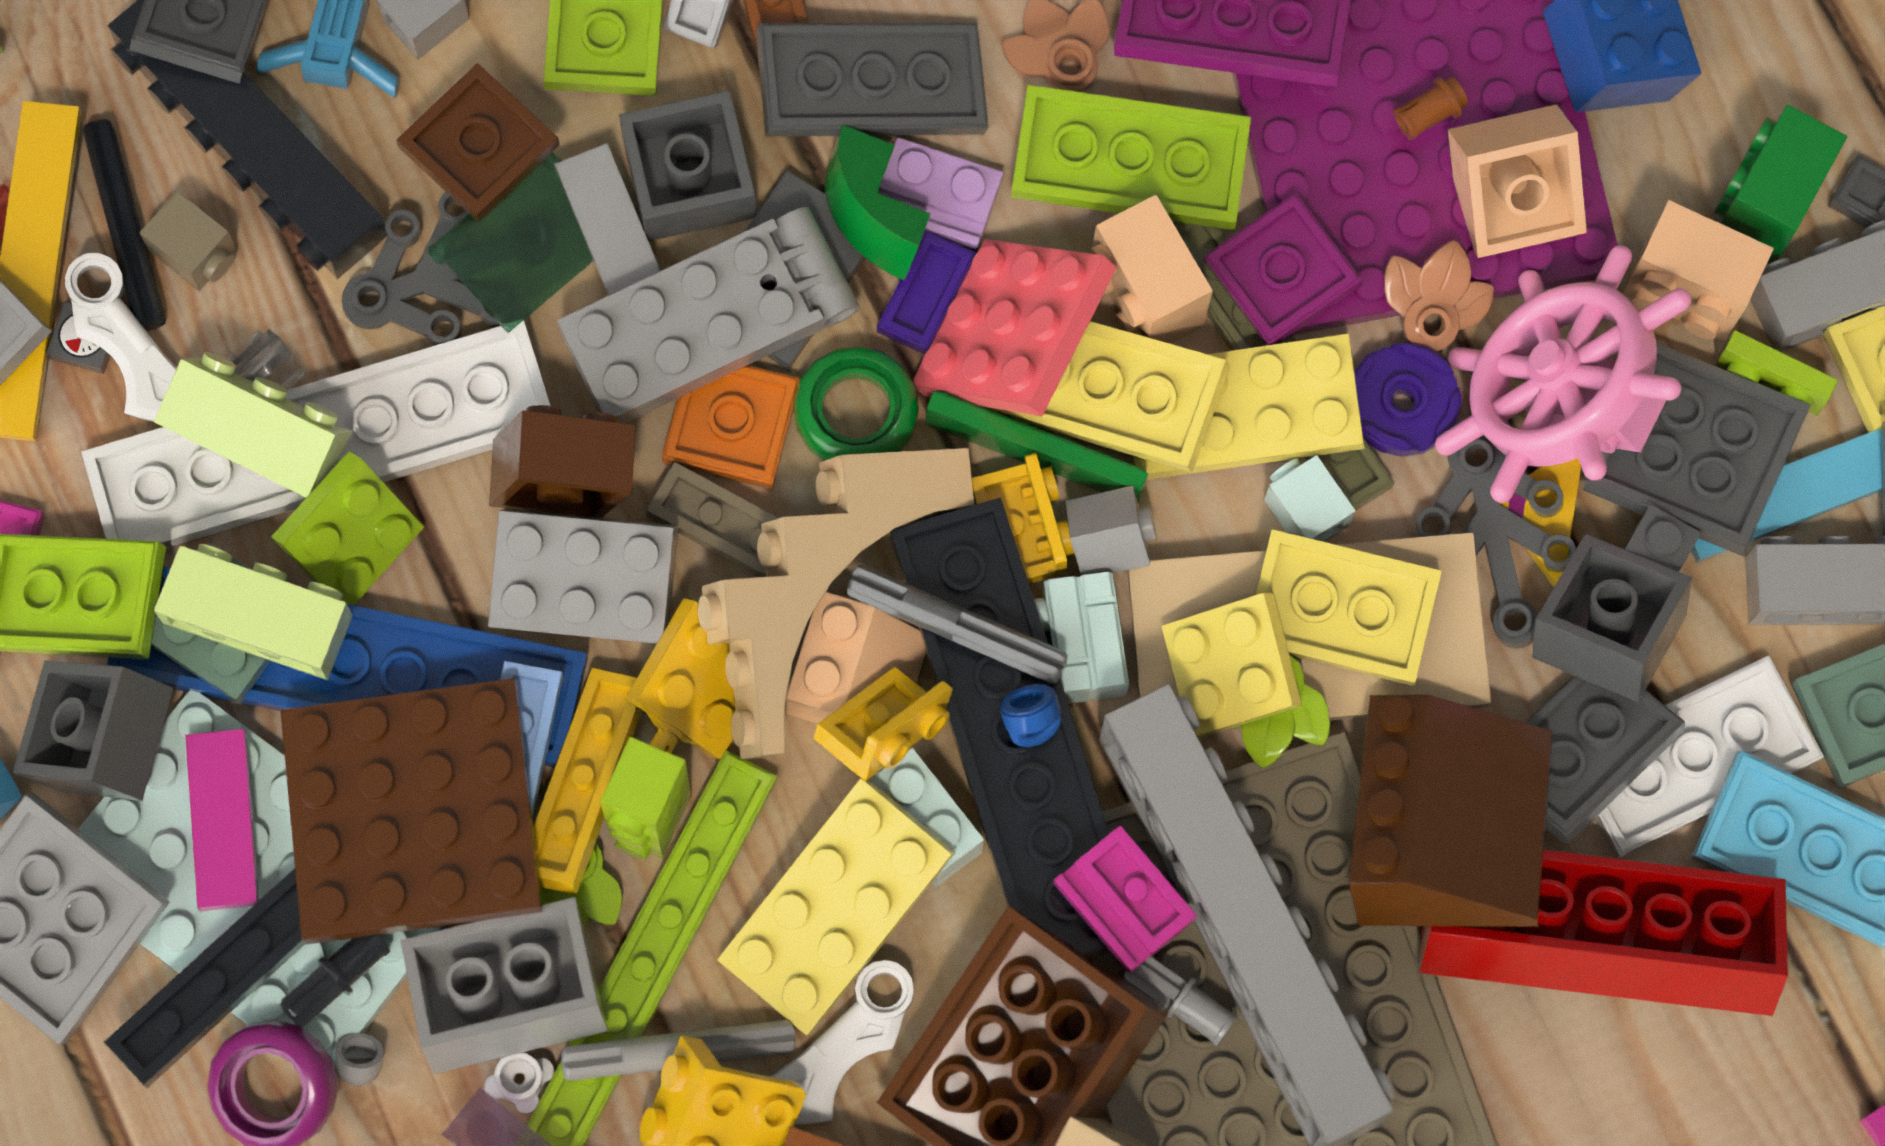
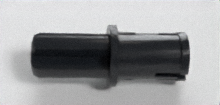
(333, 978)

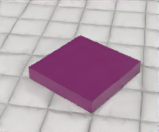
(1282, 270)

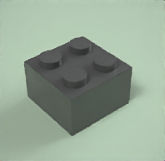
(688, 166)
(1611, 617)
(93, 730)

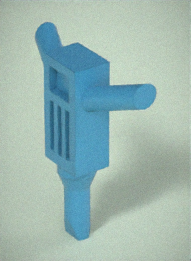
(333, 49)

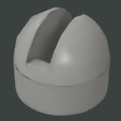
(360, 1061)

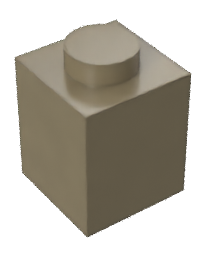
(189, 242)

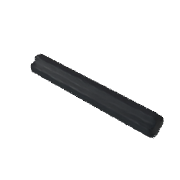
(123, 223)

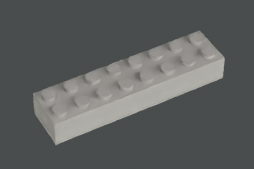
(1244, 919)

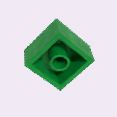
(1779, 178)

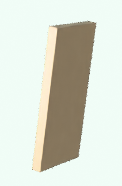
(1453, 652)

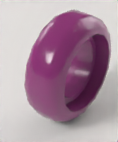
(309, 1060)

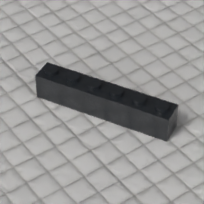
(261, 153)

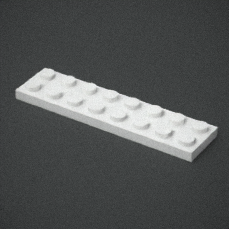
(401, 419)

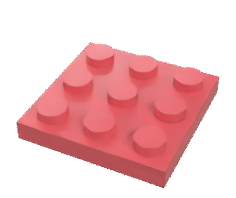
(1014, 326)

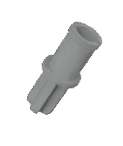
(1182, 999)

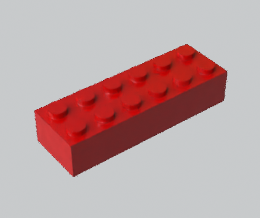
(1633, 936)

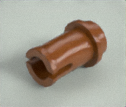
(1431, 107)

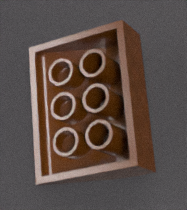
(1449, 816)
(1022, 1044)

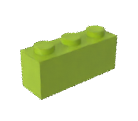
(645, 799)

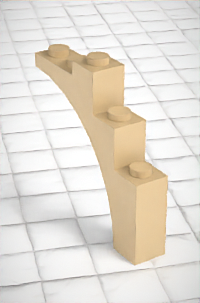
(802, 556)

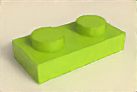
(1776, 371)

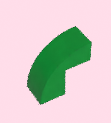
(872, 223)

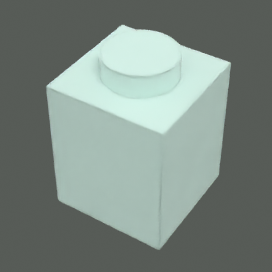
(1308, 500)

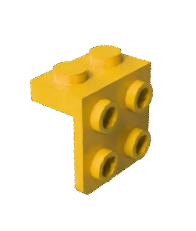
(717, 1104)

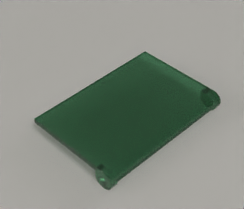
(518, 249)

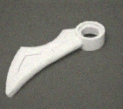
(116, 330)
(856, 1034)

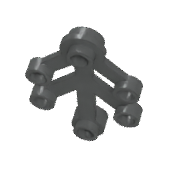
(427, 279)
(1494, 526)

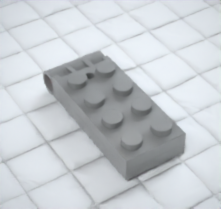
(708, 316)

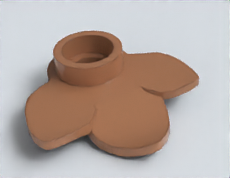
(1056, 38)
(1437, 288)

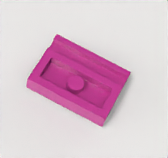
(1125, 899)

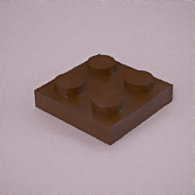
(478, 142)

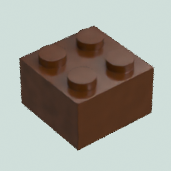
(562, 463)

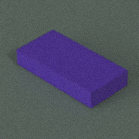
(926, 293)

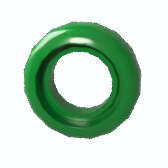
(850, 364)

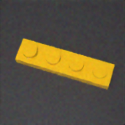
(572, 805)

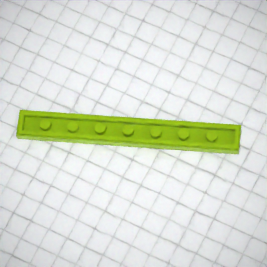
(660, 938)

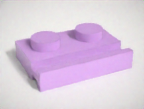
(947, 186)

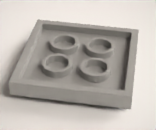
(64, 918)

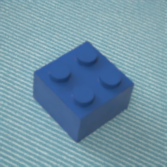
(1621, 51)

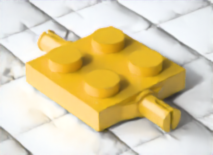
(687, 687)

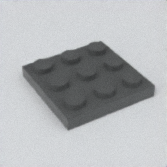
(1708, 453)

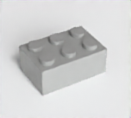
(582, 575)
(503, 986)

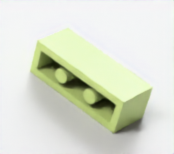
(252, 423)
(254, 610)

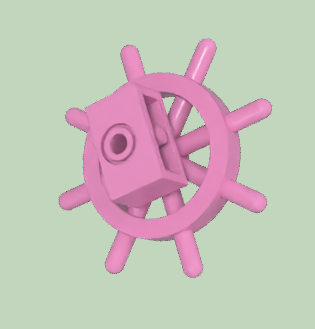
(1572, 392)

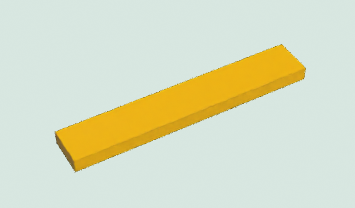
(35, 245)

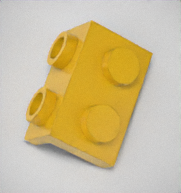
(1026, 500)
(884, 723)

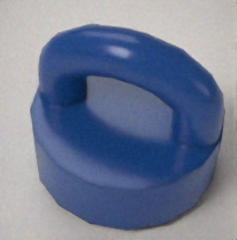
(1031, 714)

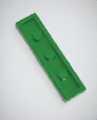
(1019, 439)

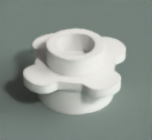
(525, 1094)

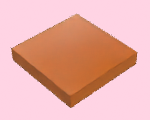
(734, 426)

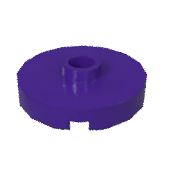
(1421, 377)

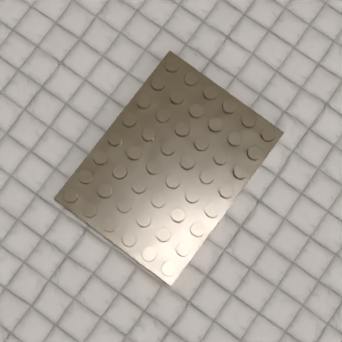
(1225, 1093)

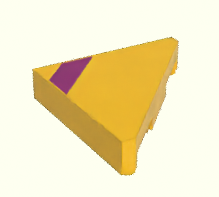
(1567, 477)

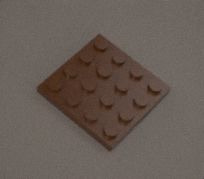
(410, 811)

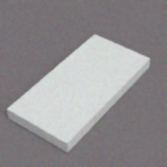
(1736, 713)

